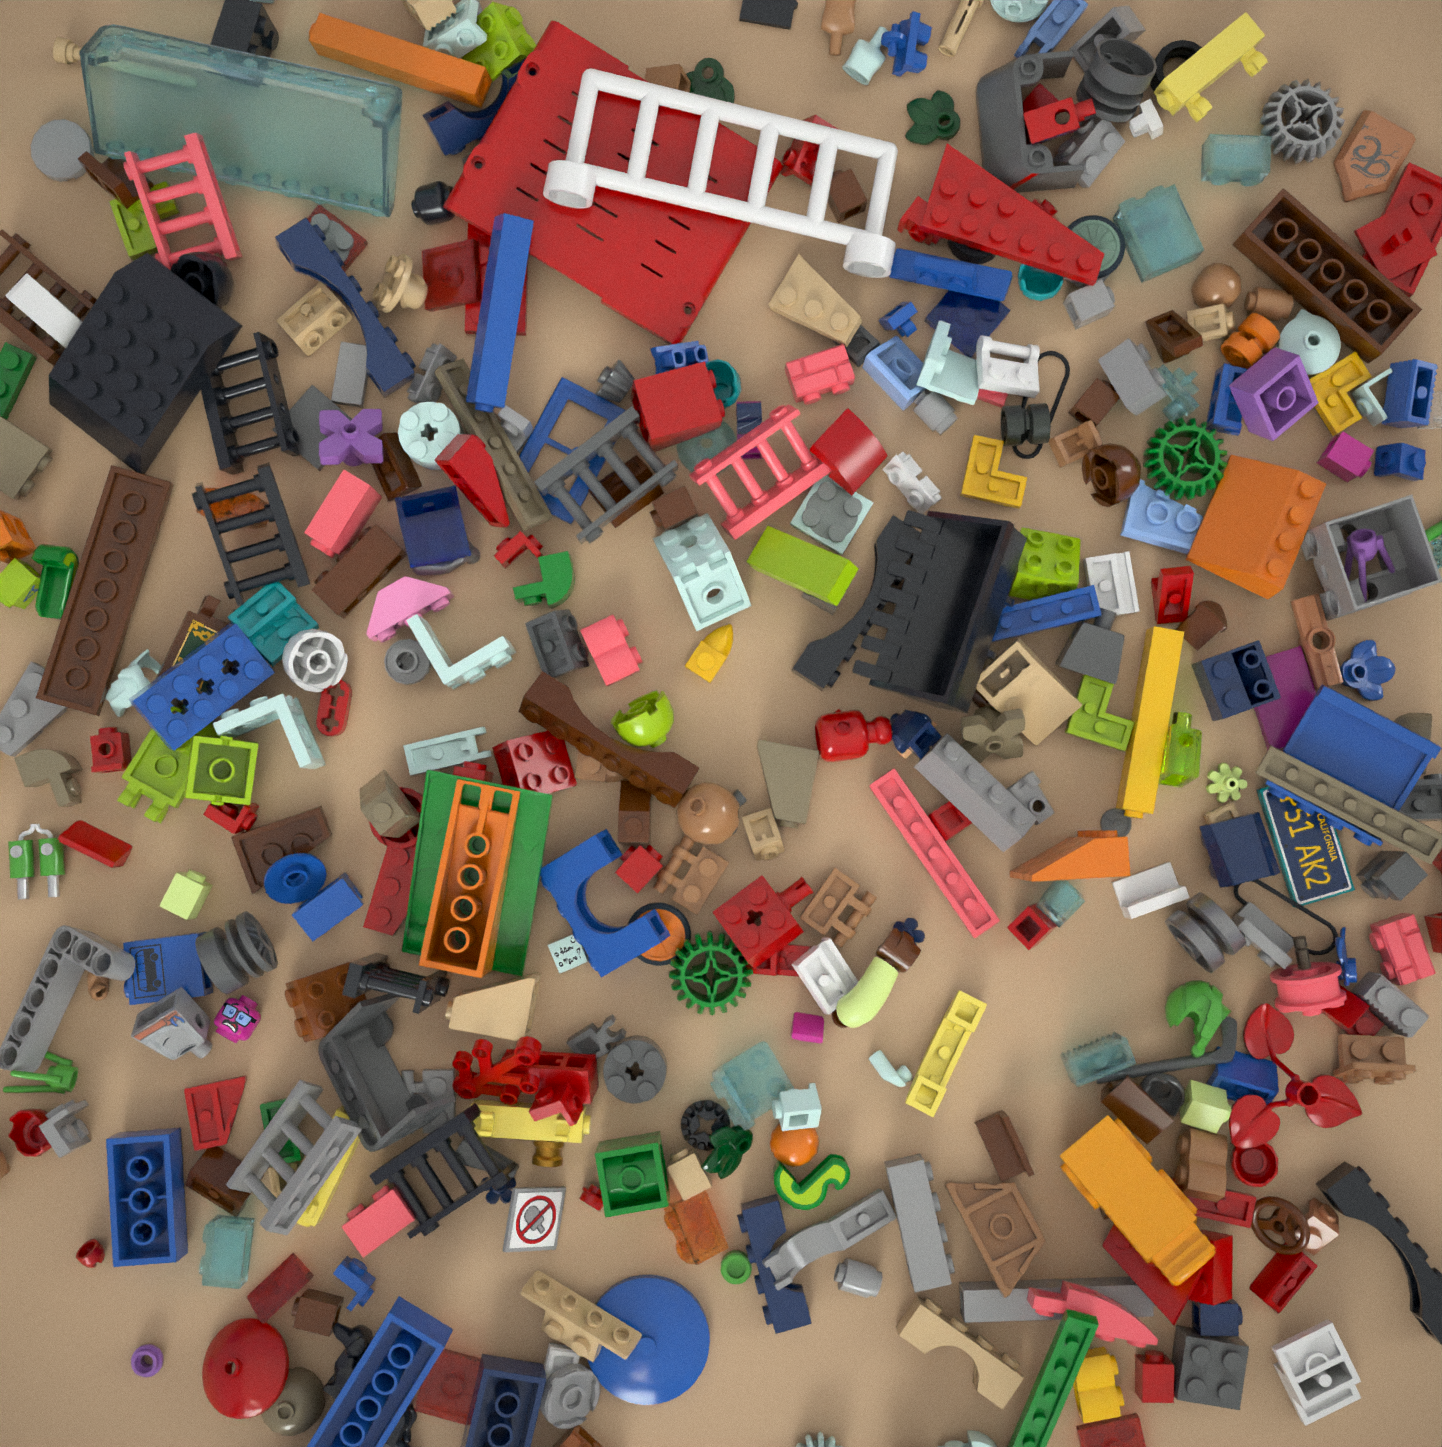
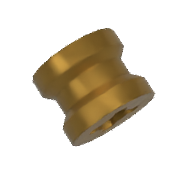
(547, 1153)

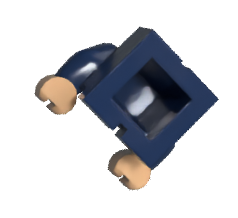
(913, 733)

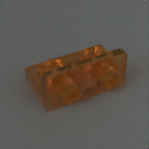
(695, 1229)

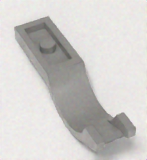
(829, 1236)

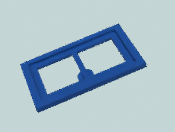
(564, 391)

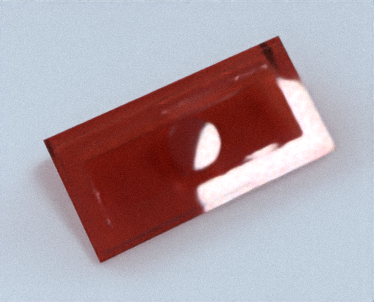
(279, 1287)

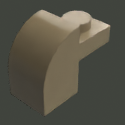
(51, 767)

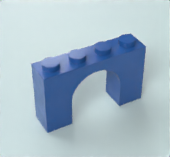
(606, 945)

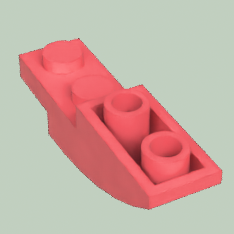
(1112, 1317)

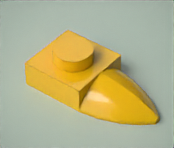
(711, 653)

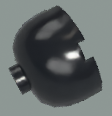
(207, 275)

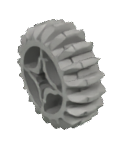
(1302, 103)

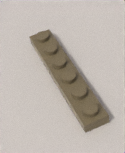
(511, 473)
(1350, 804)

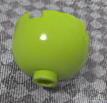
(646, 720)

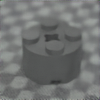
(620, 1078)

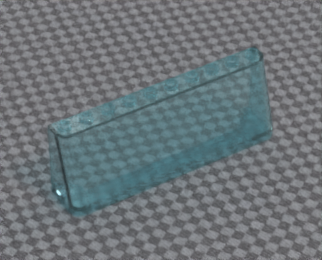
(259, 117)

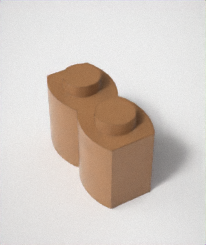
(1202, 1164)

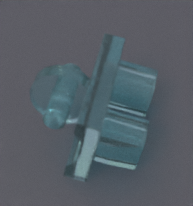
(1182, 401)

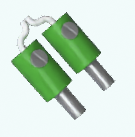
(22, 861)

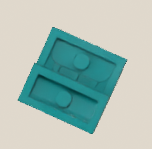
(271, 620)

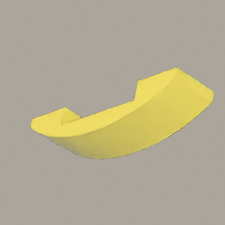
(944, 1052)

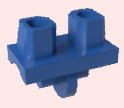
(902, 44)
(678, 355)

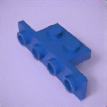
(951, 274)

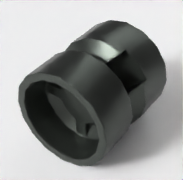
(1025, 424)

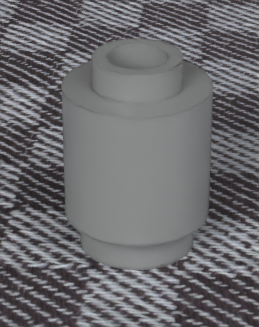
(935, 411)
(858, 1278)

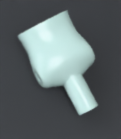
(865, 58)

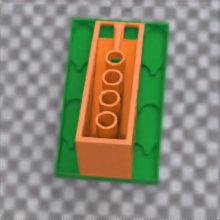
(475, 875)

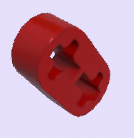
(341, 709)

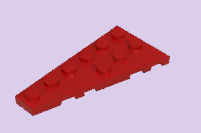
(990, 216)

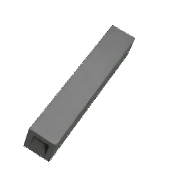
(984, 1303)

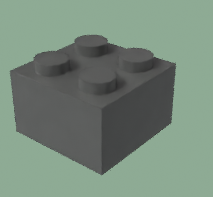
(1209, 1368)

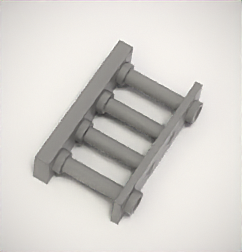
(313, 1171)

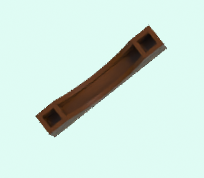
(659, 773)

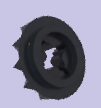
(690, 1122)

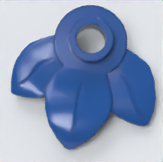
(1369, 669)
(1348, 965)

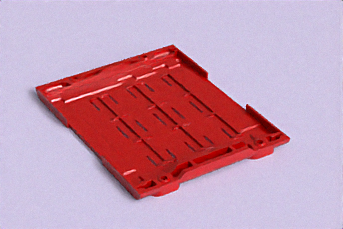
(612, 266)

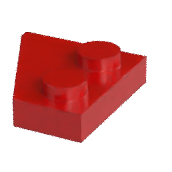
(213, 1110)

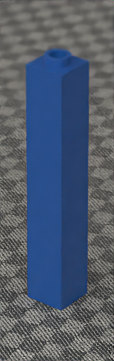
(499, 312)

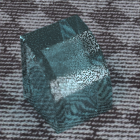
(1060, 901)

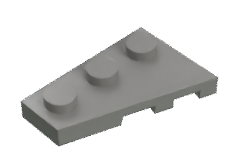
(24, 715)

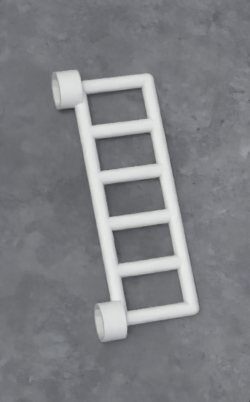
(574, 182)

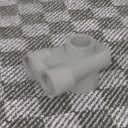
(1027, 792)

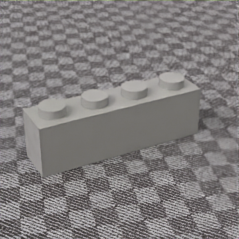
(975, 793)
(918, 1222)

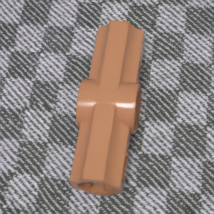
(1311, 621)

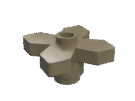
(993, 733)

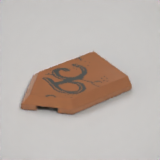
(1371, 156)

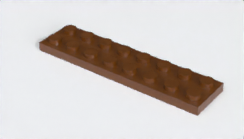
(105, 591)

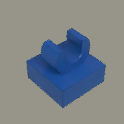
(899, 319)

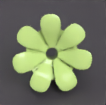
(1221, 783)

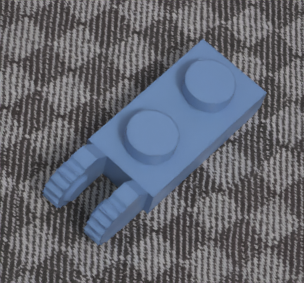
(1052, 25)

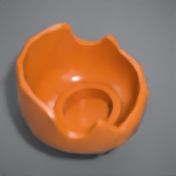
(794, 1146)

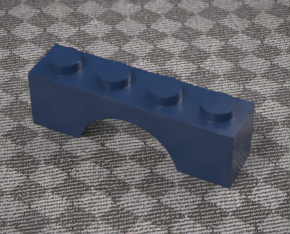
(456, 127)
(765, 1224)

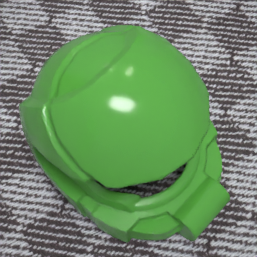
(1203, 1005)

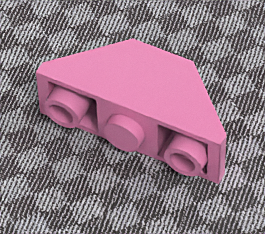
(402, 601)

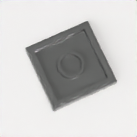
(306, 422)

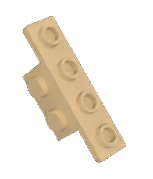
(577, 1320)

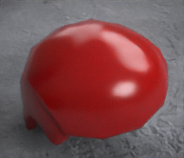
(27, 1134)
(1254, 1165)

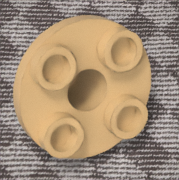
(400, 285)

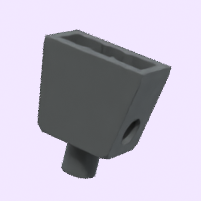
(1094, 648)

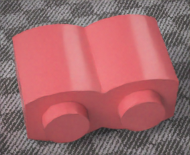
(610, 649)

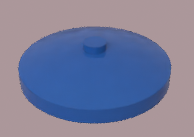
(671, 1343)

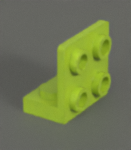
(1046, 565)

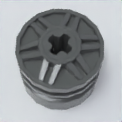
(1117, 79)
(236, 952)

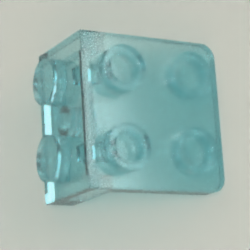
(750, 1084)

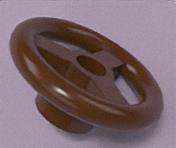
(1282, 1222)

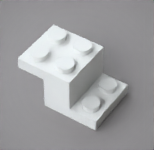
(1316, 1372)

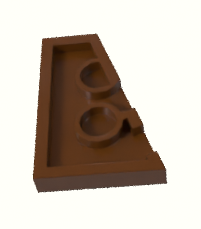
(270, 842)

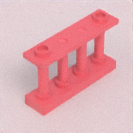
(203, 183)
(787, 484)

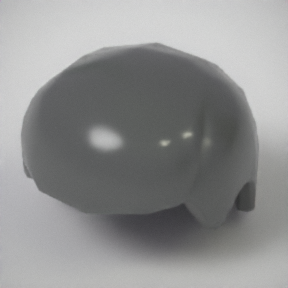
(1165, 1091)

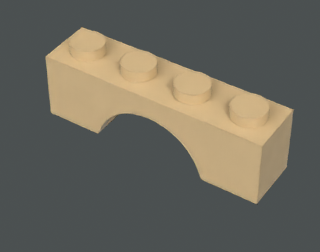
(928, 1328)

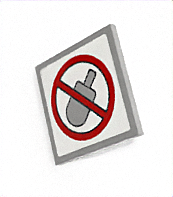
(534, 1219)

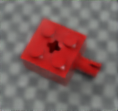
(774, 911)

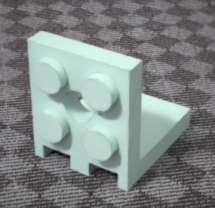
(701, 569)
(468, 669)
(268, 710)

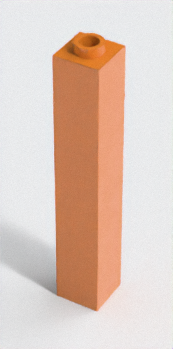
(400, 60)

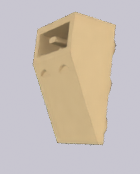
(1024, 682)

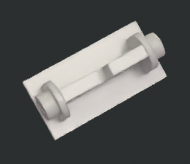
(902, 473)

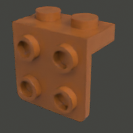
(320, 1001)

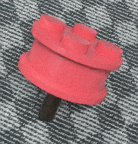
(1307, 984)

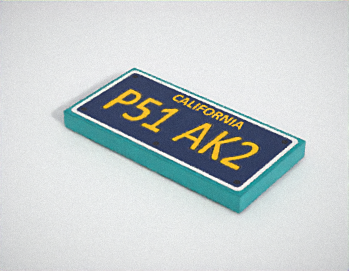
(1305, 850)

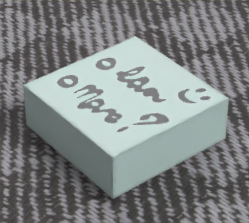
(567, 953)

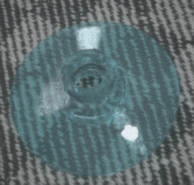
(691, 452)

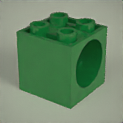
(632, 1174)

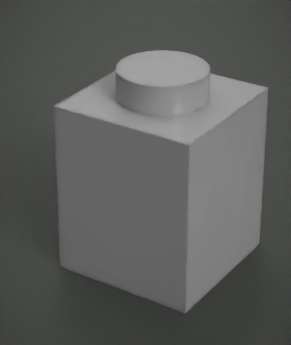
(1089, 304)

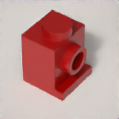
(912, 220)
(120, 753)

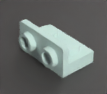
(457, 33)

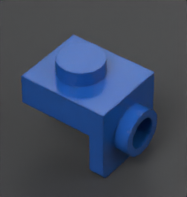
(1401, 461)
(355, 1275)

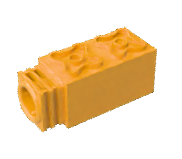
(1142, 1203)

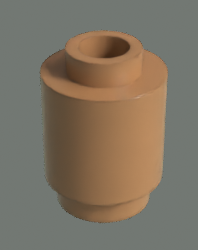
(1269, 302)

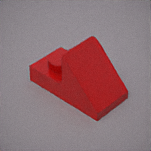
(1172, 594)
(1354, 1016)

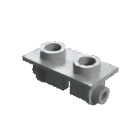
(428, 387)

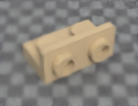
(314, 318)

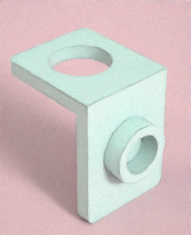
(1367, 403)

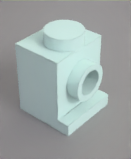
(798, 1108)

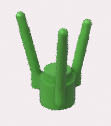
(58, 1077)

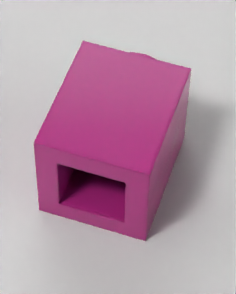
(1346, 457)

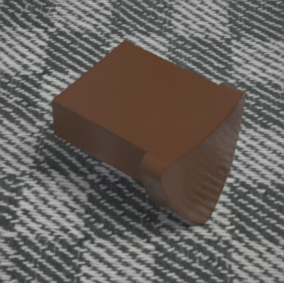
(1203, 623)

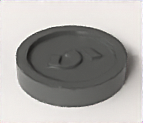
(1115, 820)

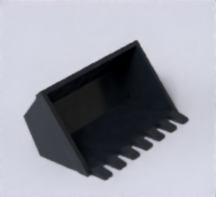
(944, 608)

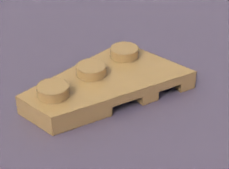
(815, 304)

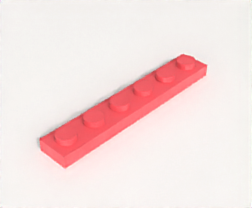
(934, 853)

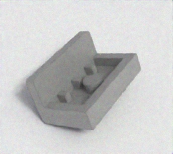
(1092, 146)
(1264, 936)

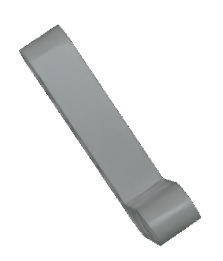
(52, 988)

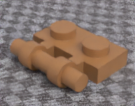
(698, 881)
(830, 902)

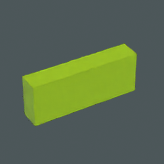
(802, 565)

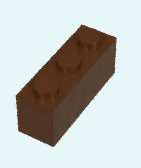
(358, 570)

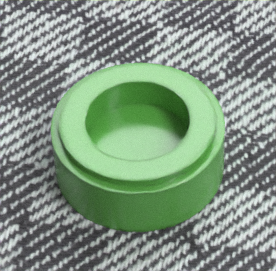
(736, 1267)

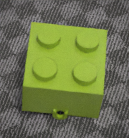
(221, 769)

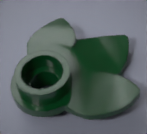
(714, 87)
(928, 117)
(729, 1147)

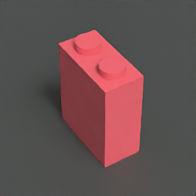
(342, 514)

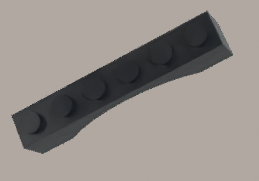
(824, 655)
(1352, 1196)

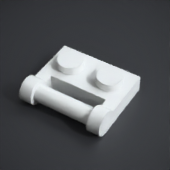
(1007, 375)

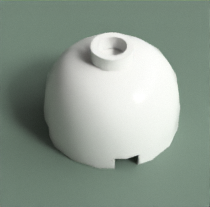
(314, 660)

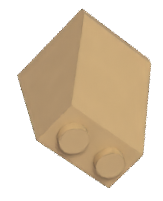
(496, 1009)

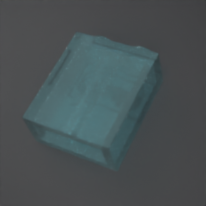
(1157, 232)

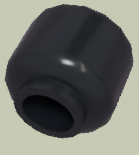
(429, 202)

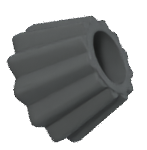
(614, 382)

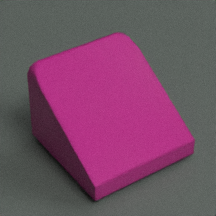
(807, 1027)

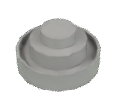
(407, 662)

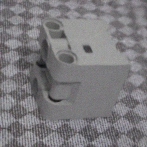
(1404, 542)

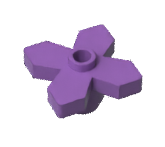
(350, 440)

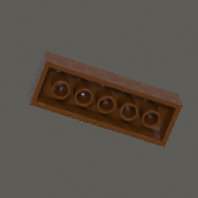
(1327, 276)

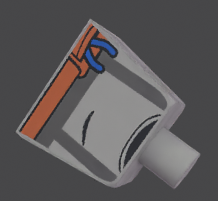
(174, 1026)

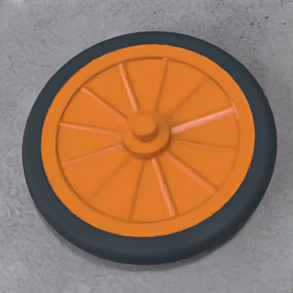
(676, 925)

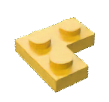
(1331, 392)
(983, 479)

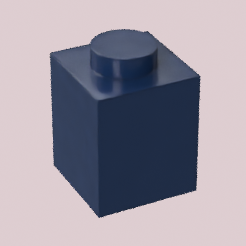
(1217, 1319)

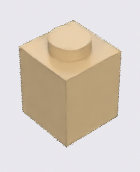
(687, 1173)

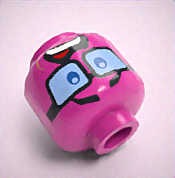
(237, 1019)

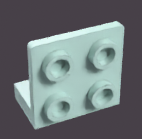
(948, 370)

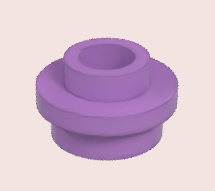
(138, 1364)

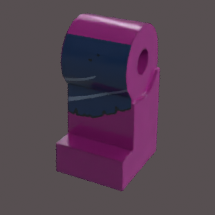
(748, 417)

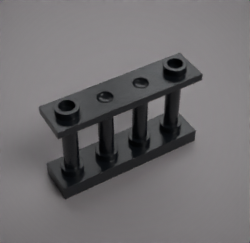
(224, 425)
(274, 511)
(375, 974)
(417, 1157)

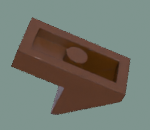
(1173, 336)

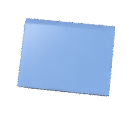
(895, 371)

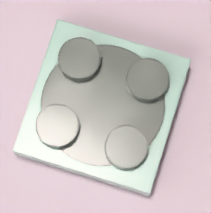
(831, 514)

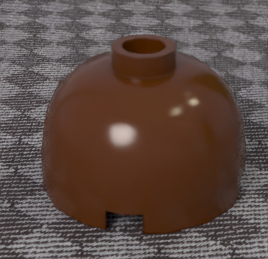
(1113, 473)

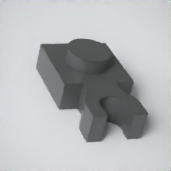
(595, 1040)

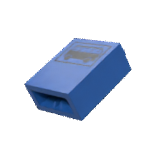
(164, 967)

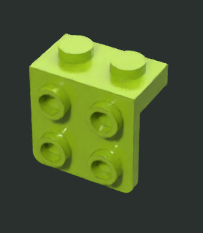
(505, 42)

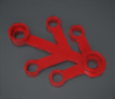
(472, 1085)

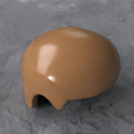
(1216, 286)

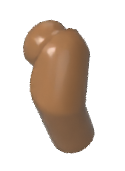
(97, 986)

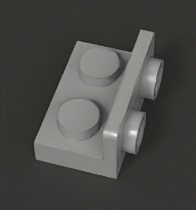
(64, 1130)

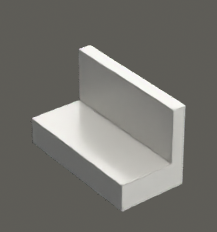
(1148, 891)

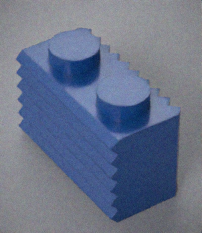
(1409, 393)

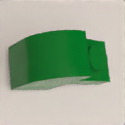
(556, 585)

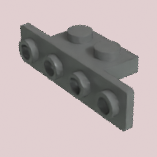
(1425, 799)

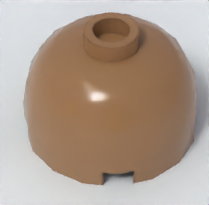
(708, 813)

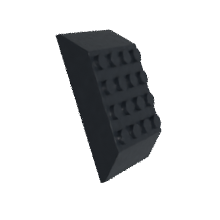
(140, 360)

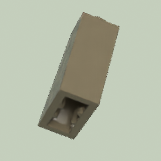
(788, 779)
(387, 806)

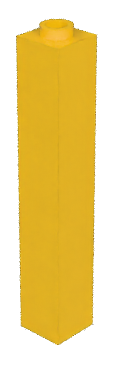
(1151, 719)

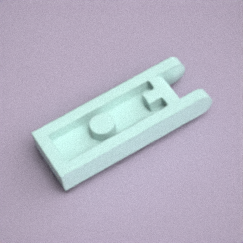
(444, 751)

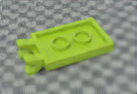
(159, 774)

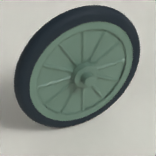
(1104, 236)

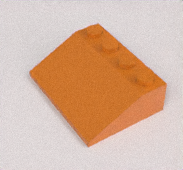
(1256, 524)
(1081, 857)

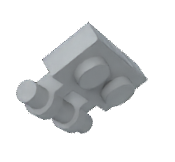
(437, 1085)

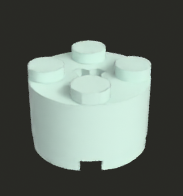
(417, 425)

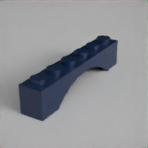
(308, 255)

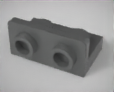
(557, 643)

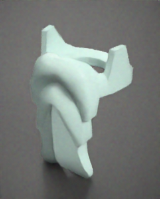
(130, 682)

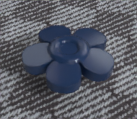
(910, 927)
(503, 1192)

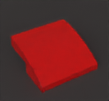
(849, 451)

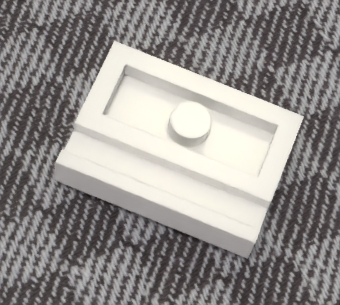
(1113, 582)
(825, 974)

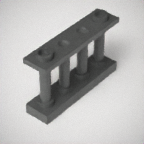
(602, 445)

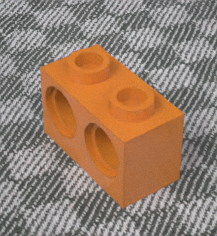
(14, 538)

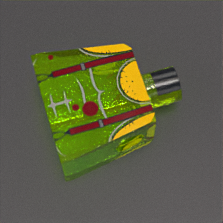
(1181, 752)

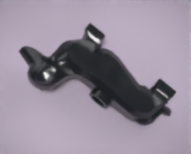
(355, 1343)

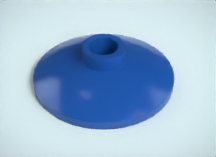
(294, 878)

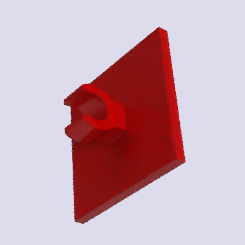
(1395, 242)

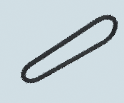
(1057, 400)
(1300, 907)

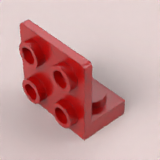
(535, 763)

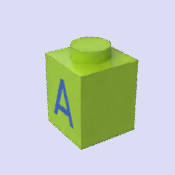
(18, 584)

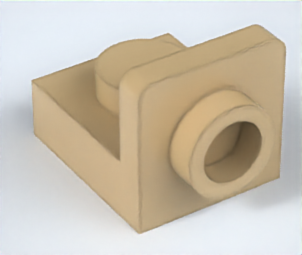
(1212, 321)
(763, 835)

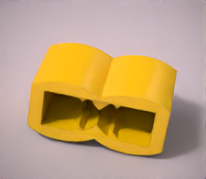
(1095, 1387)

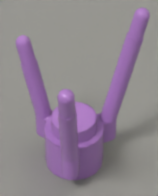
(1363, 546)

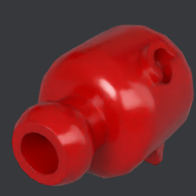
(848, 735)

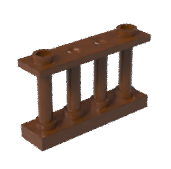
(26, 327)

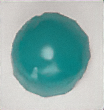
(1037, 283)
(727, 381)

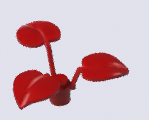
(1325, 1099)

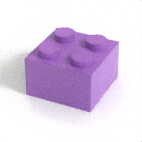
(1274, 393)

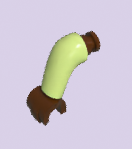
(868, 996)

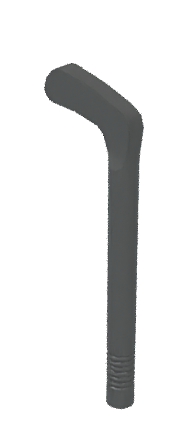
(1222, 1055)

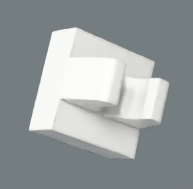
(1147, 121)

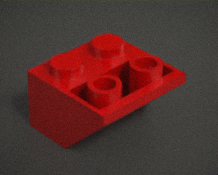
(1216, 1279)

